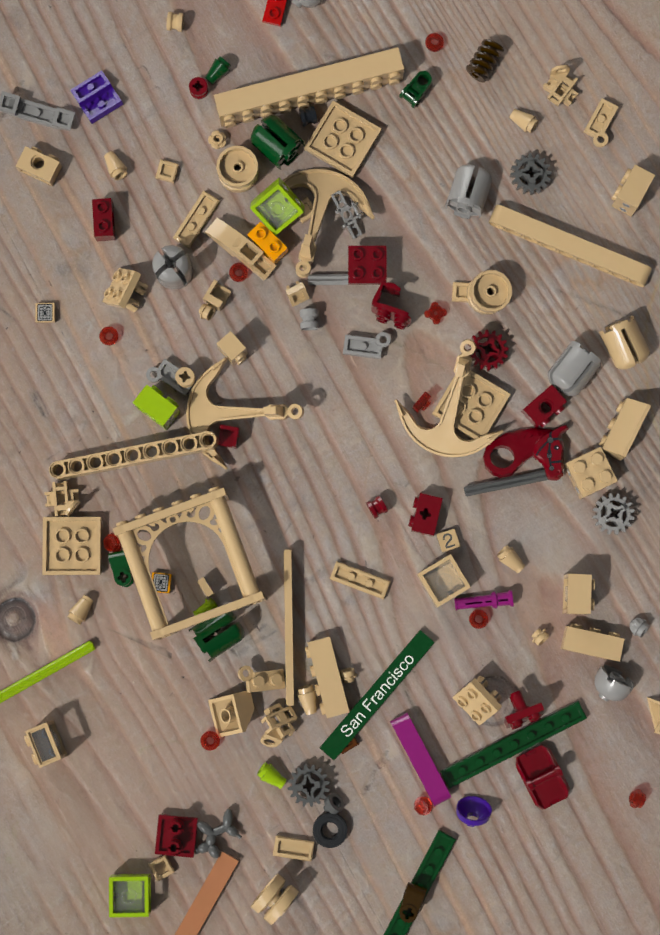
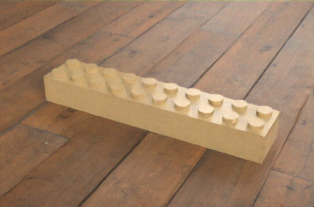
(309, 87)

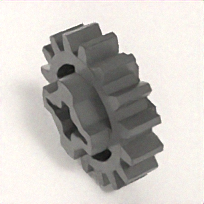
(537, 172)
(317, 784)

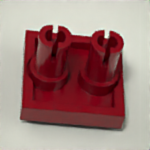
(367, 265)
(522, 711)
(176, 835)

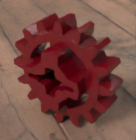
(495, 353)

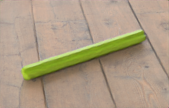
(46, 671)

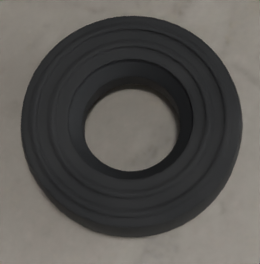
(336, 840)

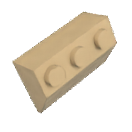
(624, 428)

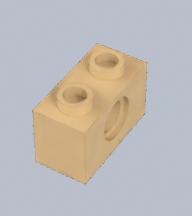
(47, 173)
(232, 349)

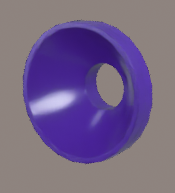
(475, 807)

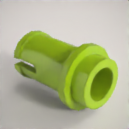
(208, 605)

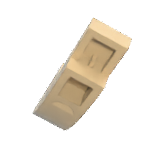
(241, 248)

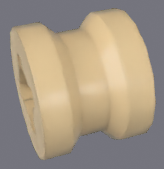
(175, 21)
(185, 380)

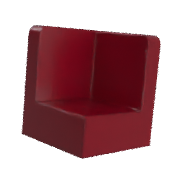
(228, 436)

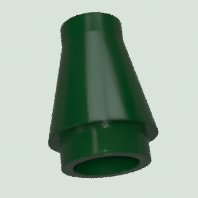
(217, 70)

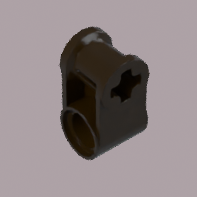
(413, 899)

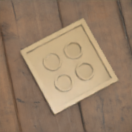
(342, 139)
(477, 407)
(71, 546)

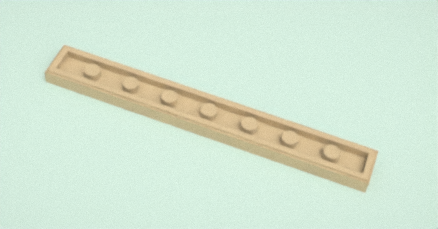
(288, 601)

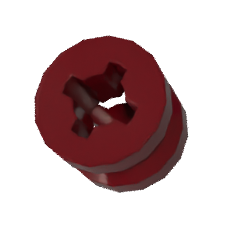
(198, 92)
(377, 507)

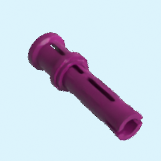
(493, 600)

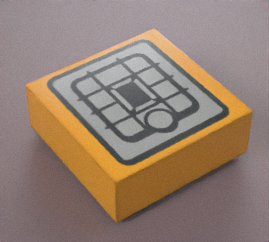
(162, 582)

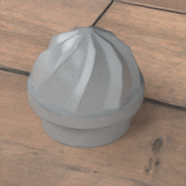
(638, 627)

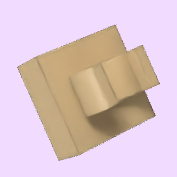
(297, 293)

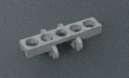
(346, 207)

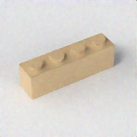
(328, 677)

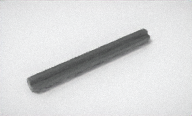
(505, 483)

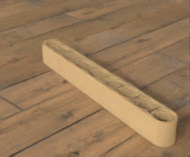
(570, 245)
(124, 454)

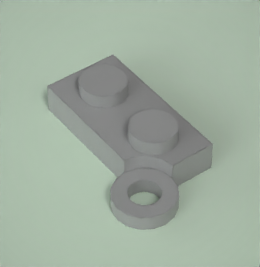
(365, 346)
(166, 373)

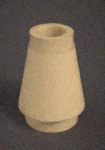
(524, 120)
(115, 166)
(511, 559)
(80, 610)
(307, 697)

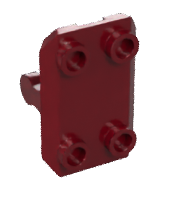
(542, 776)

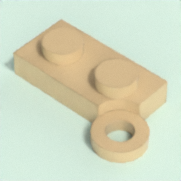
(599, 122)
(262, 680)

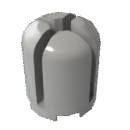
(457, 199)
(174, 257)
(573, 369)

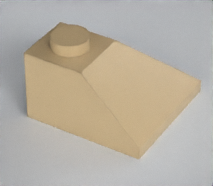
(232, 713)

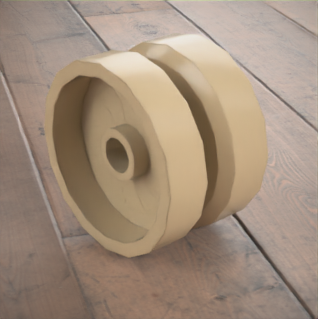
(234, 158)
(499, 296)
(275, 899)

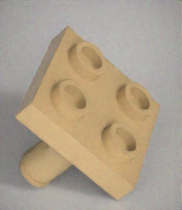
(122, 287)
(478, 701)

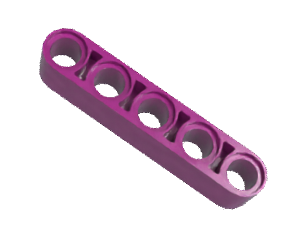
(420, 759)

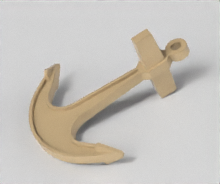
(322, 184)
(203, 414)
(443, 438)

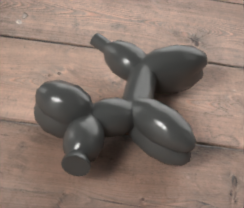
(213, 832)

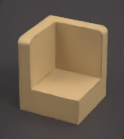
(217, 295)

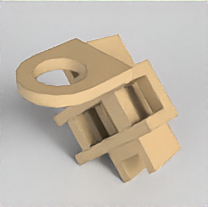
(555, 83)
(65, 499)
(276, 731)

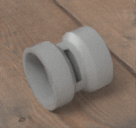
(309, 319)

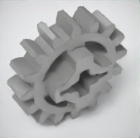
(608, 506)

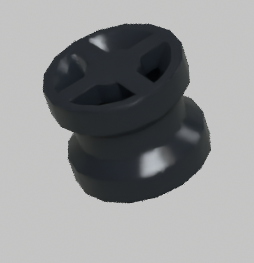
(308, 115)

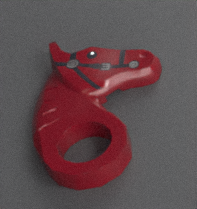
(539, 443)

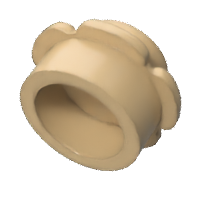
(217, 144)
(207, 311)
(540, 636)
(347, 675)

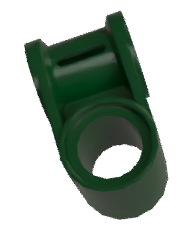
(414, 91)
(119, 567)

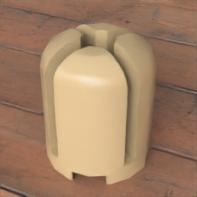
(625, 343)

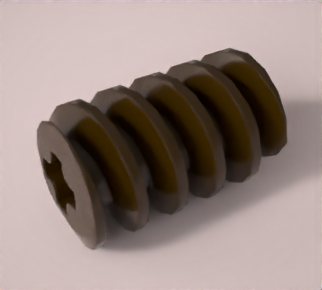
(483, 58)

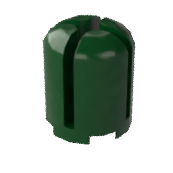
(276, 141)
(222, 641)

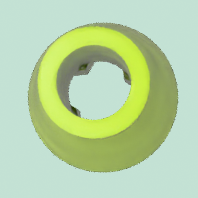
(270, 775)

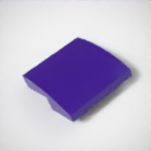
(96, 97)

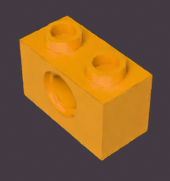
(267, 242)

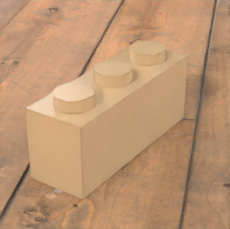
(592, 642)

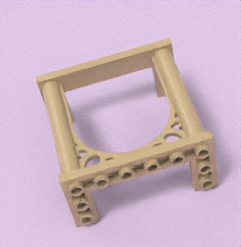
(128, 536)

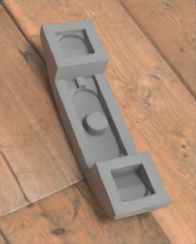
(36, 112)

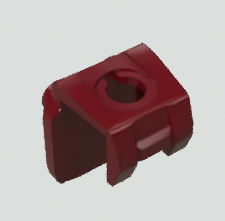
(385, 312)

